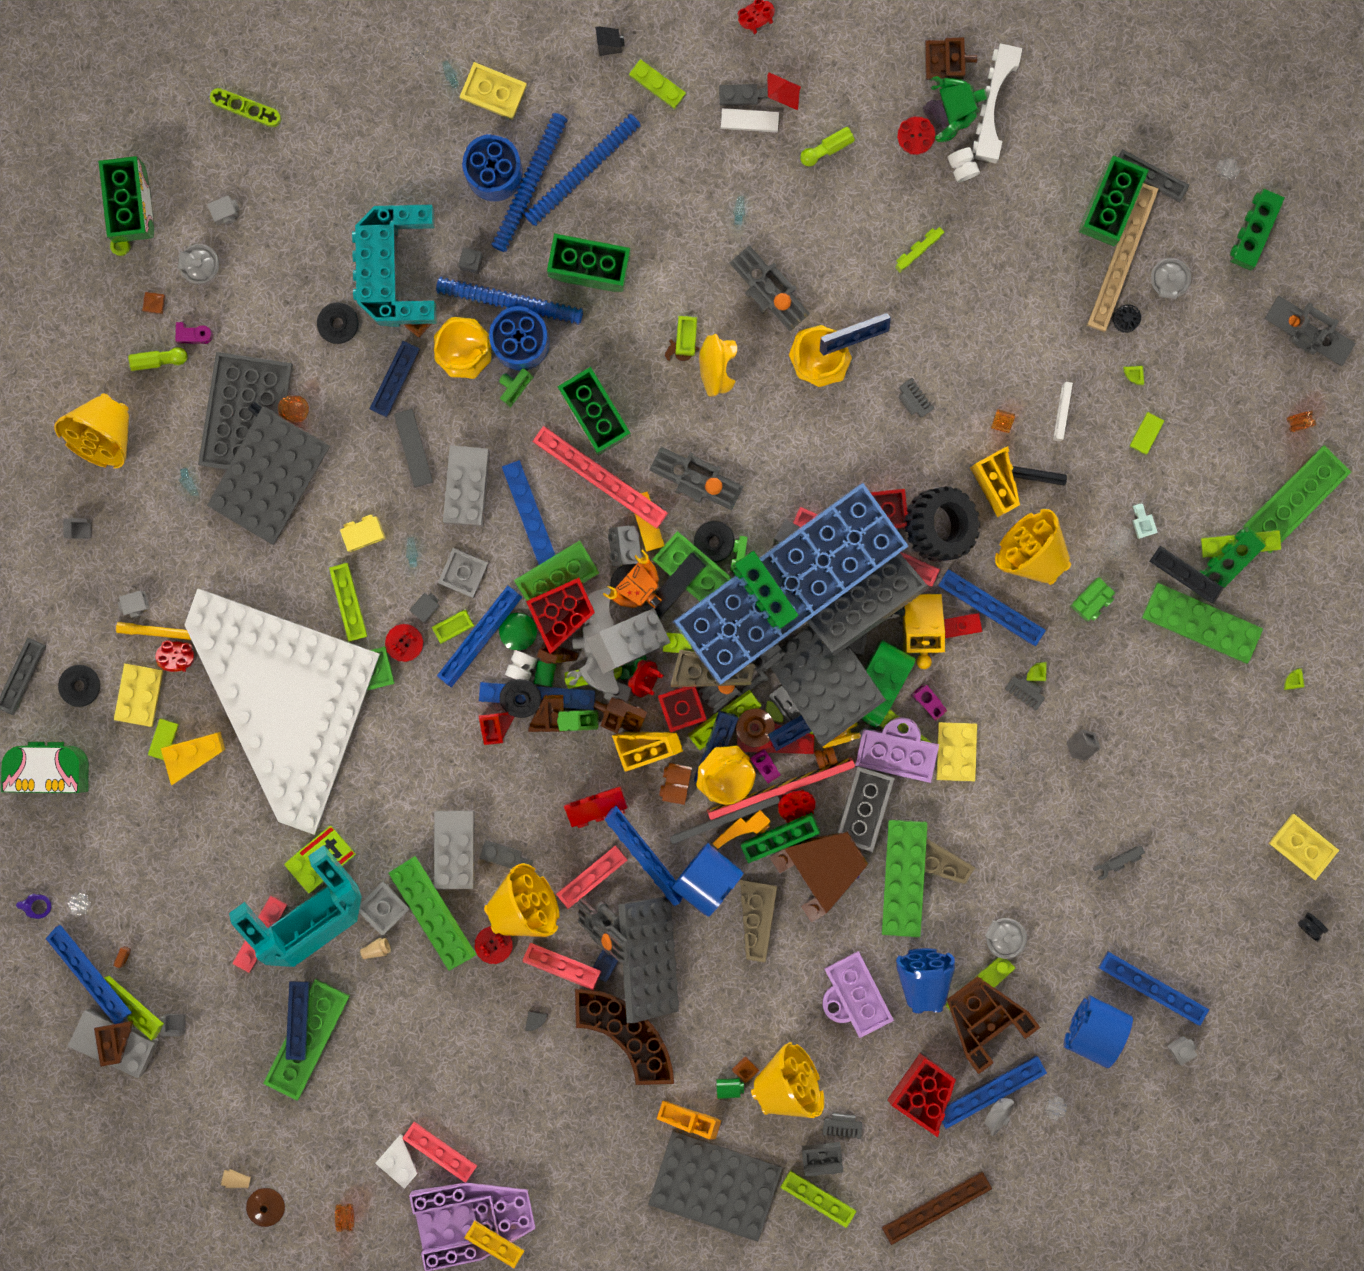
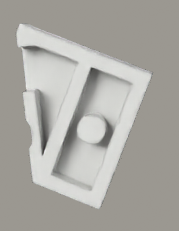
(398, 1162)

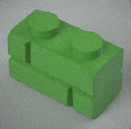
(1093, 599)
(578, 720)

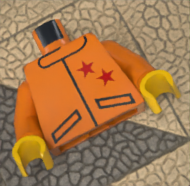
(637, 585)

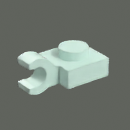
(1144, 524)

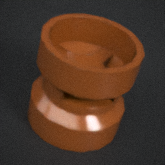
(821, 758)

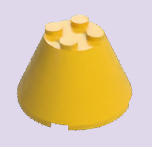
(97, 431)
(1034, 548)
(523, 905)
(789, 1085)

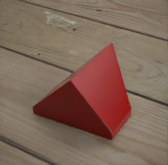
(783, 91)
(494, 727)

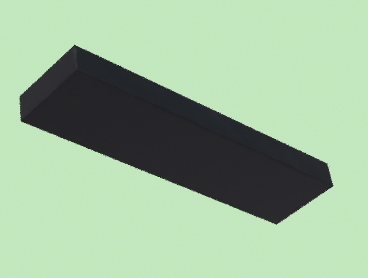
(1186, 574)
(677, 583)

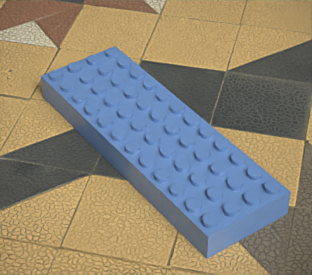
(811, 570)

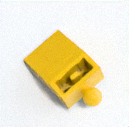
(923, 622)

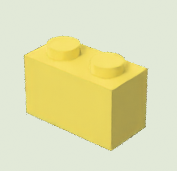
(362, 533)

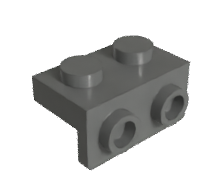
(624, 545)
(822, 1159)

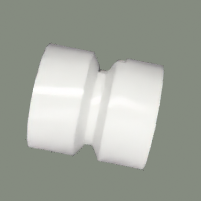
(963, 163)
(521, 666)

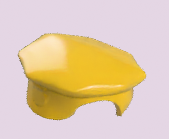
(462, 347)
(713, 362)
(811, 364)
(726, 775)

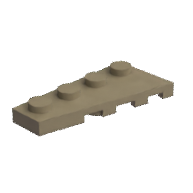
(693, 673)
(946, 864)
(758, 911)

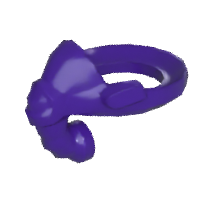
(26, 904)

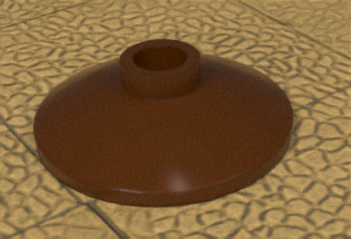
(765, 726)
(270, 1199)

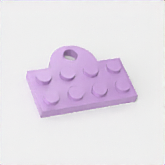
(898, 751)
(855, 995)

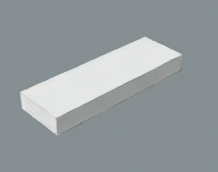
(749, 120)
(1062, 411)

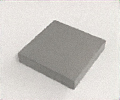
(463, 572)
(383, 908)

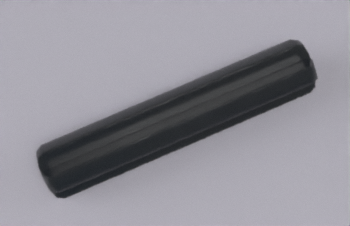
(1039, 475)

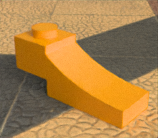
(756, 824)
(689, 1120)

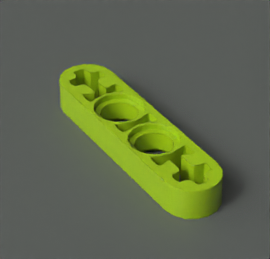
(247, 104)

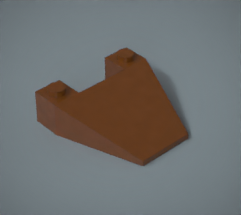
(827, 866)
(983, 1013)

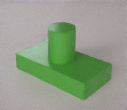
(514, 386)

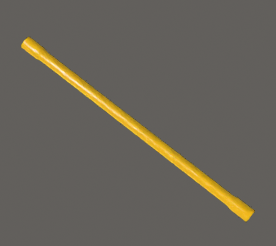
(132, 629)

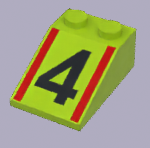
(300, 865)

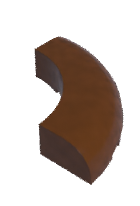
(638, 1040)

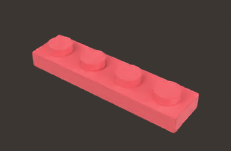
(591, 877)
(269, 915)
(561, 966)
(439, 1152)

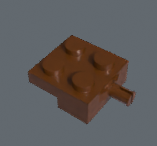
(946, 58)
(621, 715)

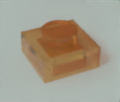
(1003, 421)

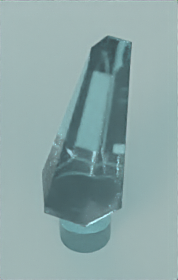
(450, 74)
(739, 210)
(187, 482)
(411, 552)

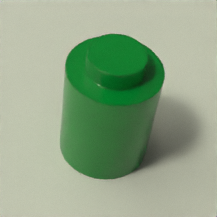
(545, 673)
(729, 1088)

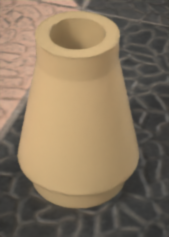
(376, 949)
(233, 1179)

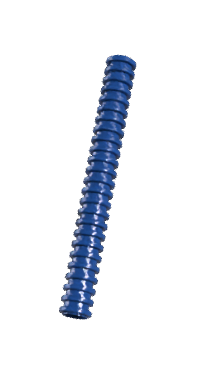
(582, 170)
(530, 181)
(508, 300)

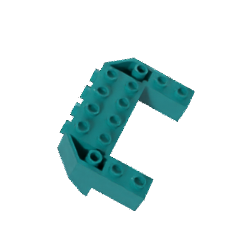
(376, 264)
(310, 923)

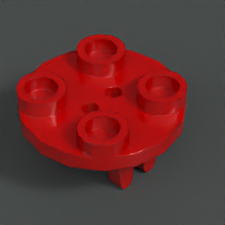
(756, 15)
(916, 126)
(398, 649)
(174, 656)
(644, 678)
(796, 805)
(485, 949)

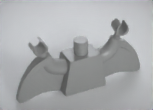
(597, 622)

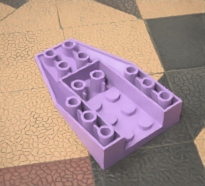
(449, 1211)

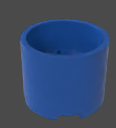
(491, 183)
(532, 347)
(707, 880)
(1098, 1031)

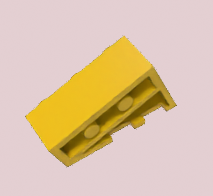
(997, 481)
(645, 747)
(190, 755)

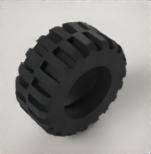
(962, 518)

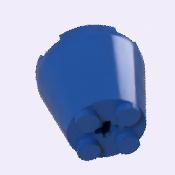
(925, 978)

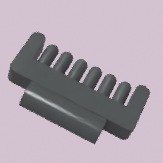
(911, 402)
(1029, 687)
(842, 1121)

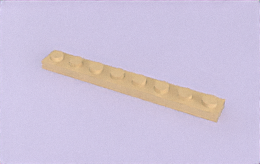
(1122, 259)

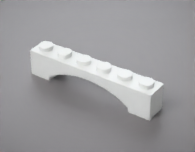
(988, 144)

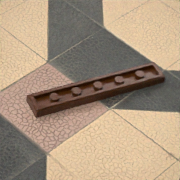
(936, 1208)

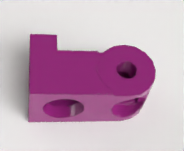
(198, 335)
(929, 701)
(766, 767)

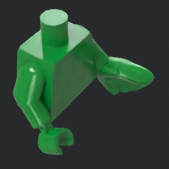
(959, 103)

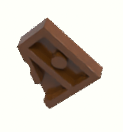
(557, 656)
(546, 716)
(112, 1042)

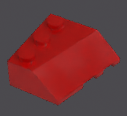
(560, 612)
(595, 807)
(924, 1093)

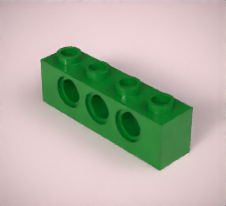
(1271, 203)
(1240, 560)
(786, 612)
(780, 838)

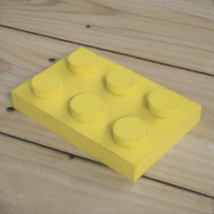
(493, 91)
(138, 695)
(956, 751)
(1303, 847)

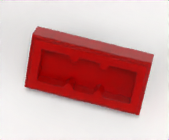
(962, 625)

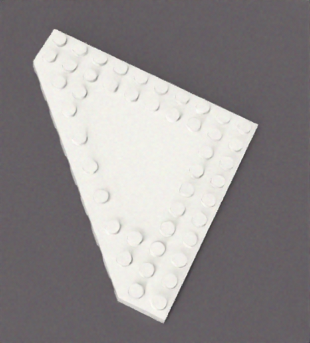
(286, 696)

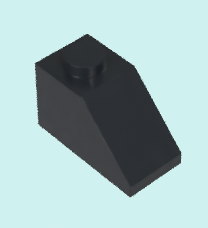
(609, 40)

